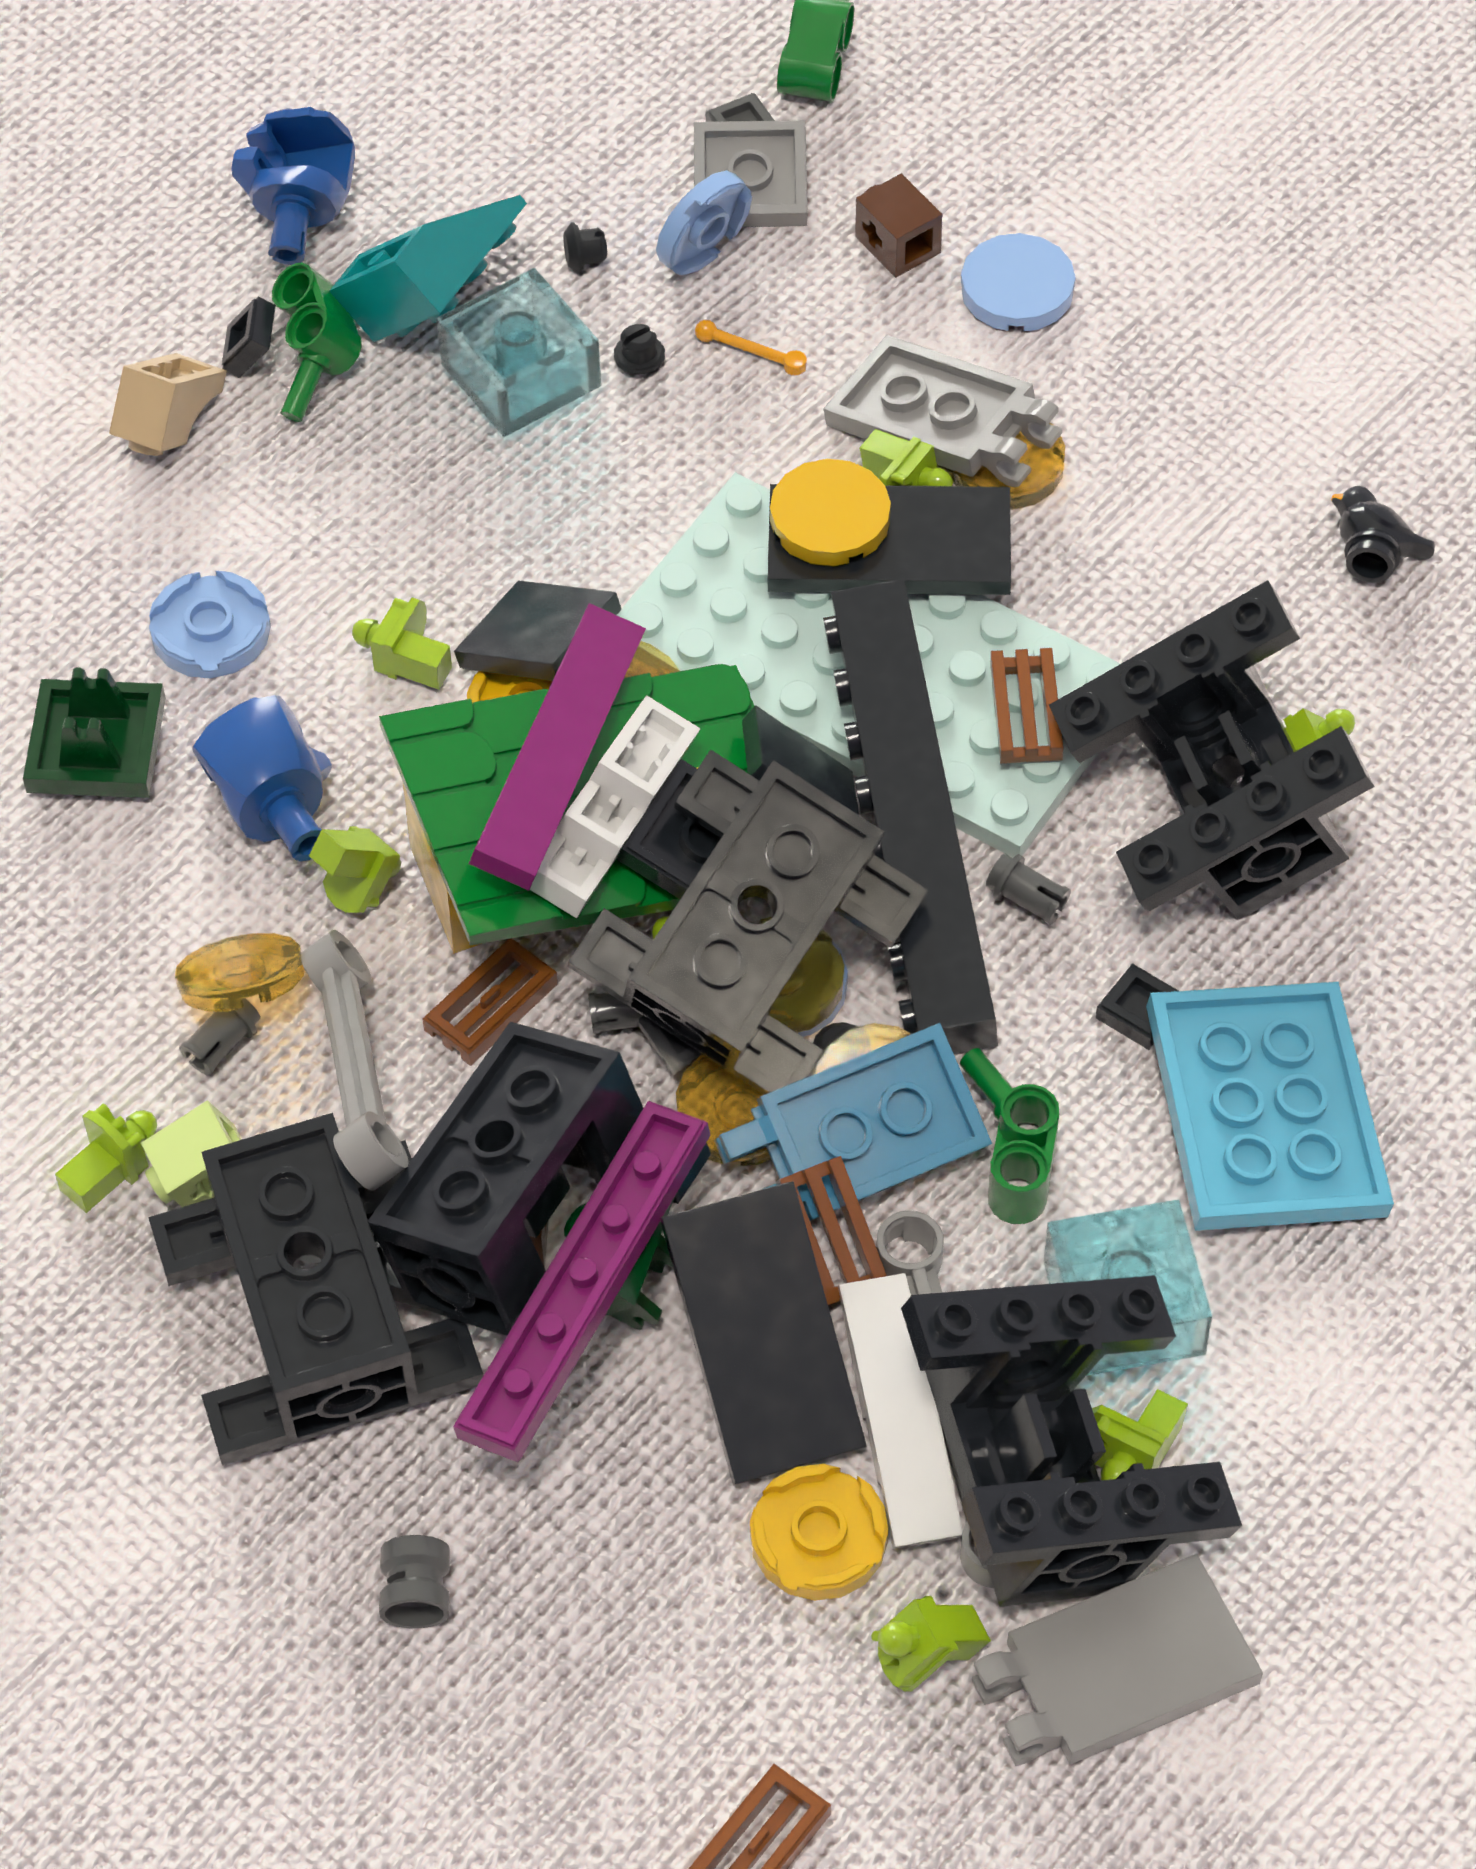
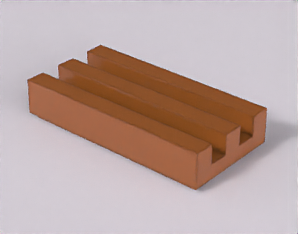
(1023, 666)
(473, 1047)
(854, 1218)
(792, 1845)

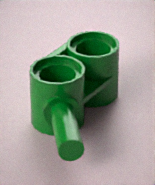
(810, 58)
(317, 330)
(1017, 1151)

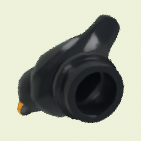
(1375, 536)

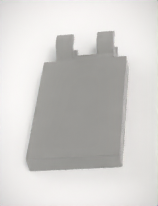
(948, 404)
(1119, 1664)

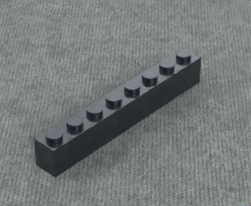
(912, 805)

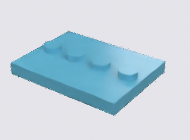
(1268, 1106)

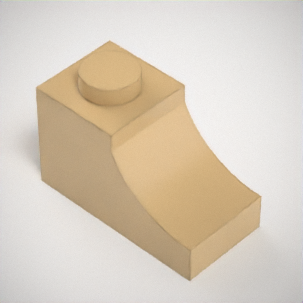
(162, 400)

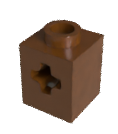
(898, 225)

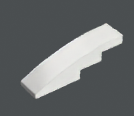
(612, 805)
(899, 1414)

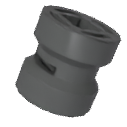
(415, 1581)

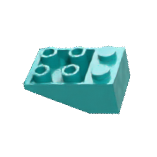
(423, 269)

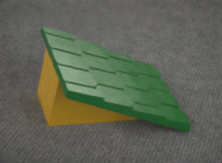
(459, 760)

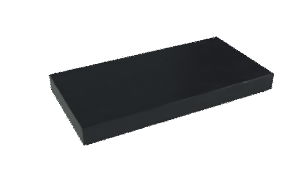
(935, 541)
(763, 1332)

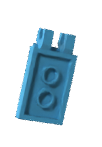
(881, 1112)

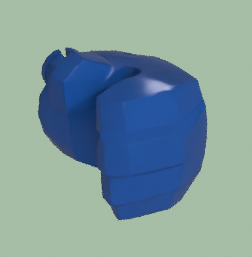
(296, 174)
(266, 772)

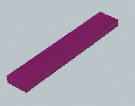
(557, 747)
(581, 1282)

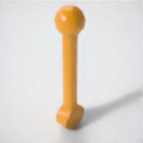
(793, 362)

